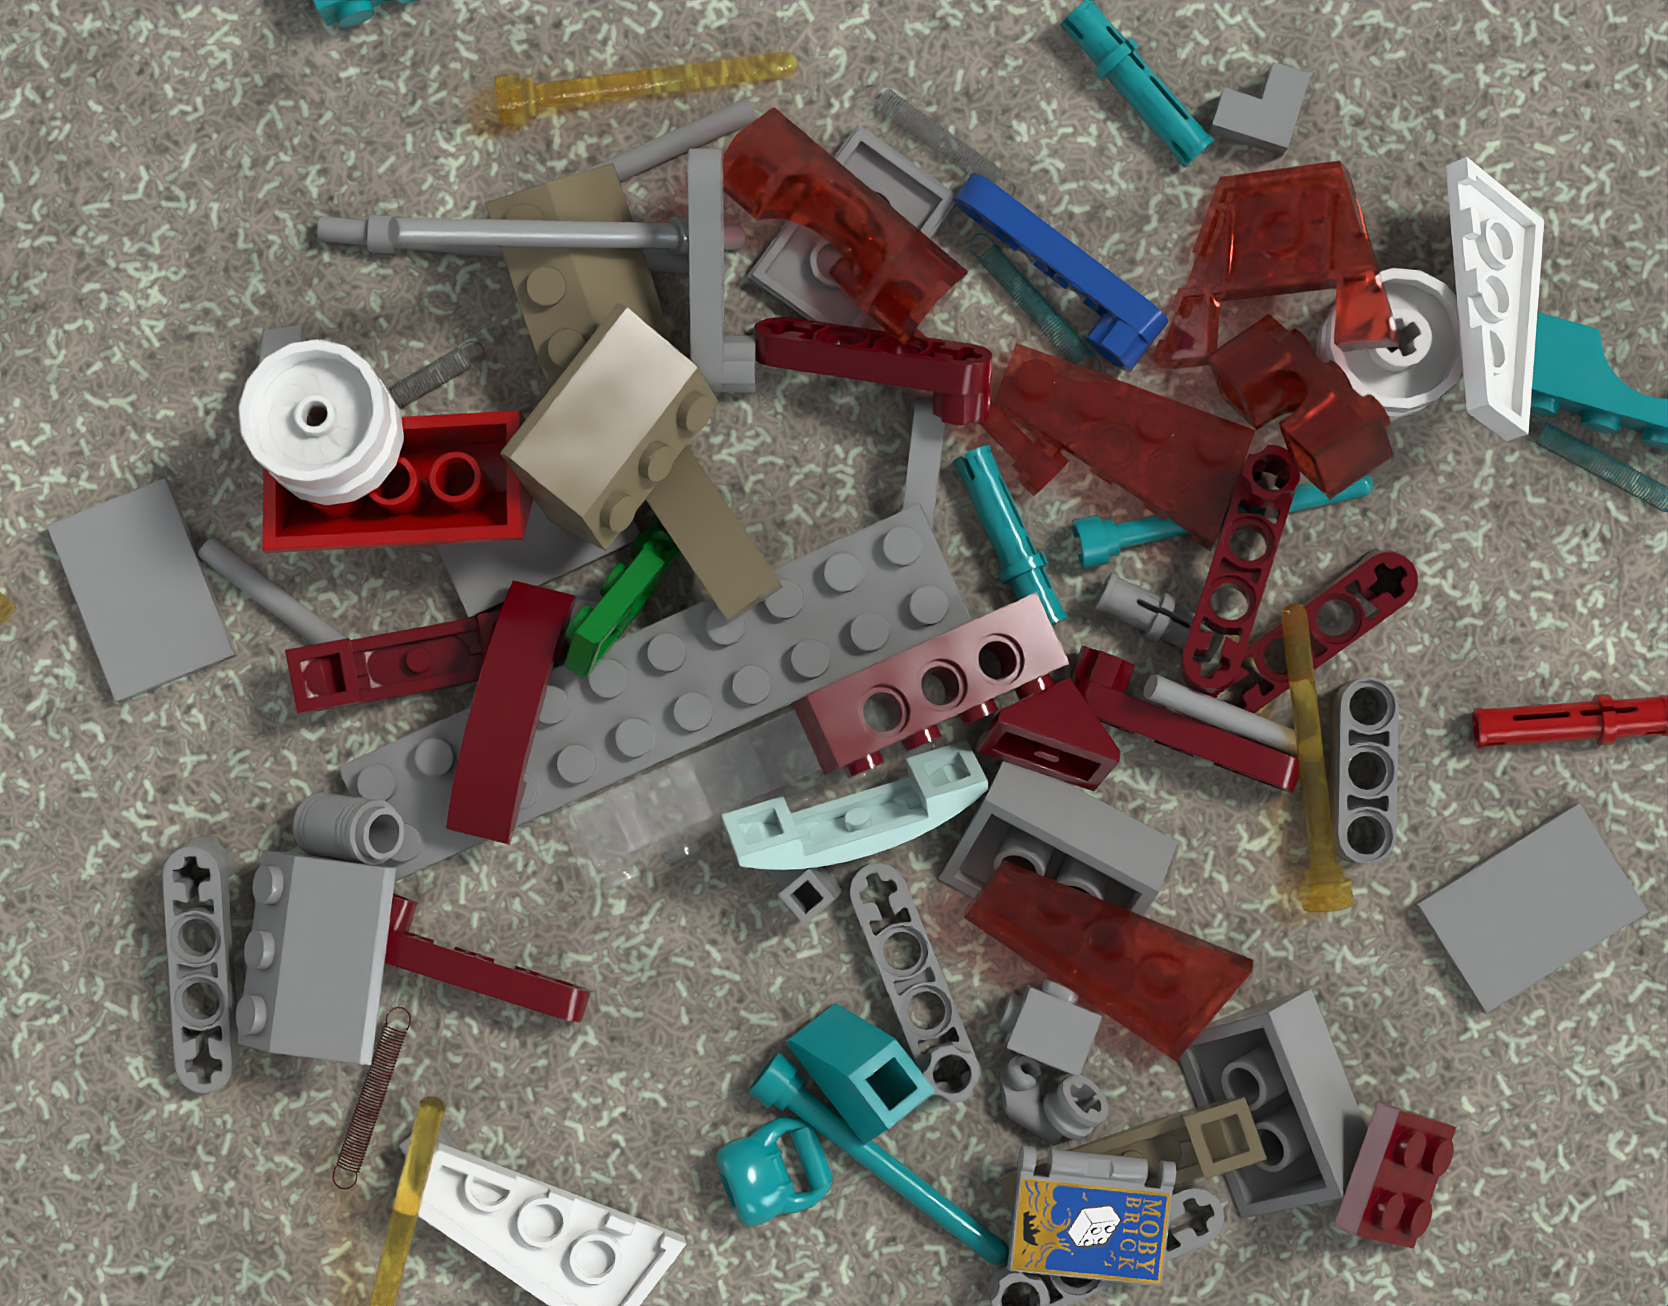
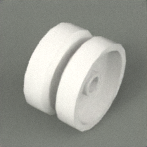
(1428, 350)
(321, 422)

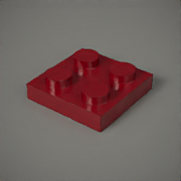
(1396, 1176)

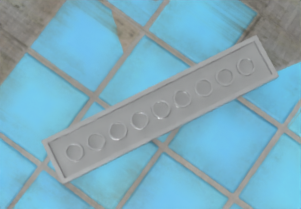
(686, 681)

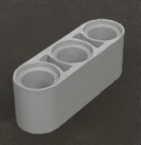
(1380, 743)

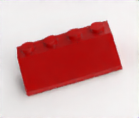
(442, 491)

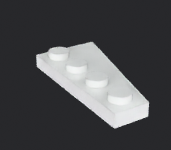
(1497, 296)
(545, 1236)

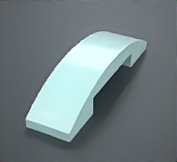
(862, 823)

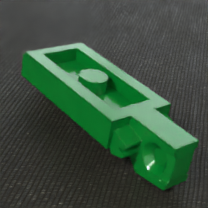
(623, 598)

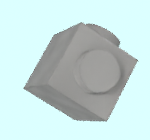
(1050, 1026)

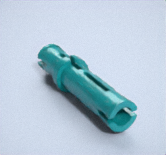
(1142, 88)
(1004, 527)

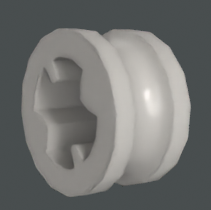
(1076, 1107)

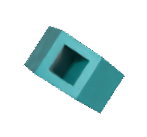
(860, 1071)

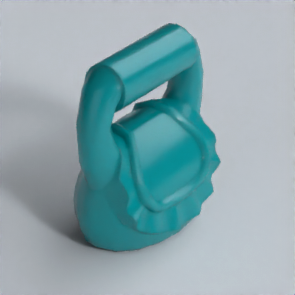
(759, 1179)

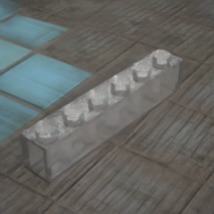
(687, 798)

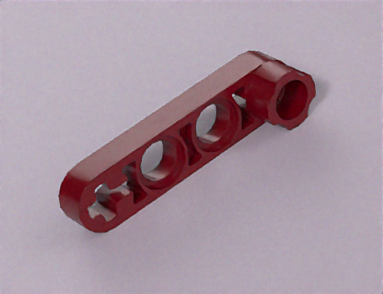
(951, 369)
(1243, 575)
(1322, 644)
(1103, 684)
(478, 971)

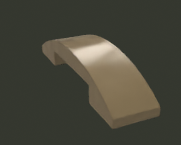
(1198, 1140)

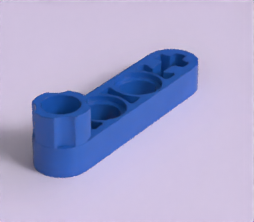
(1127, 318)

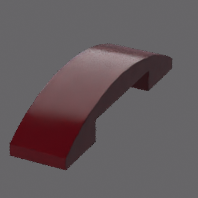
(389, 664)
(507, 711)

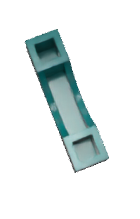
(1577, 378)

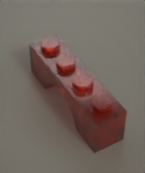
(788, 176)

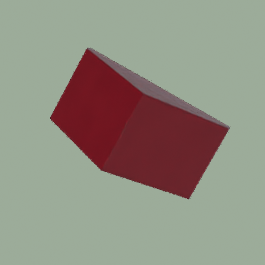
(1053, 736)

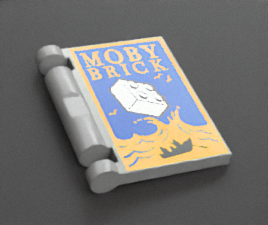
(1091, 1217)

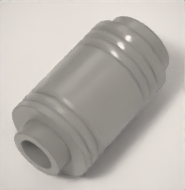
(348, 828)

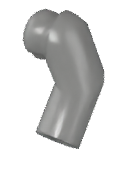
(1023, 1097)

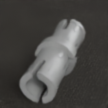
(1150, 613)

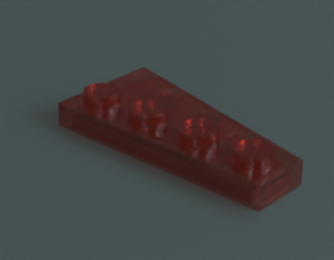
(1148, 444)
(1121, 962)

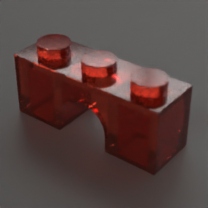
(1332, 428)

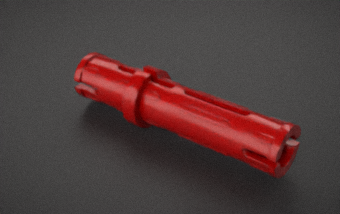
(1561, 722)

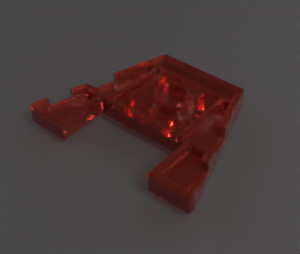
(1281, 237)

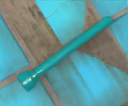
(1104, 538)
(784, 1088)

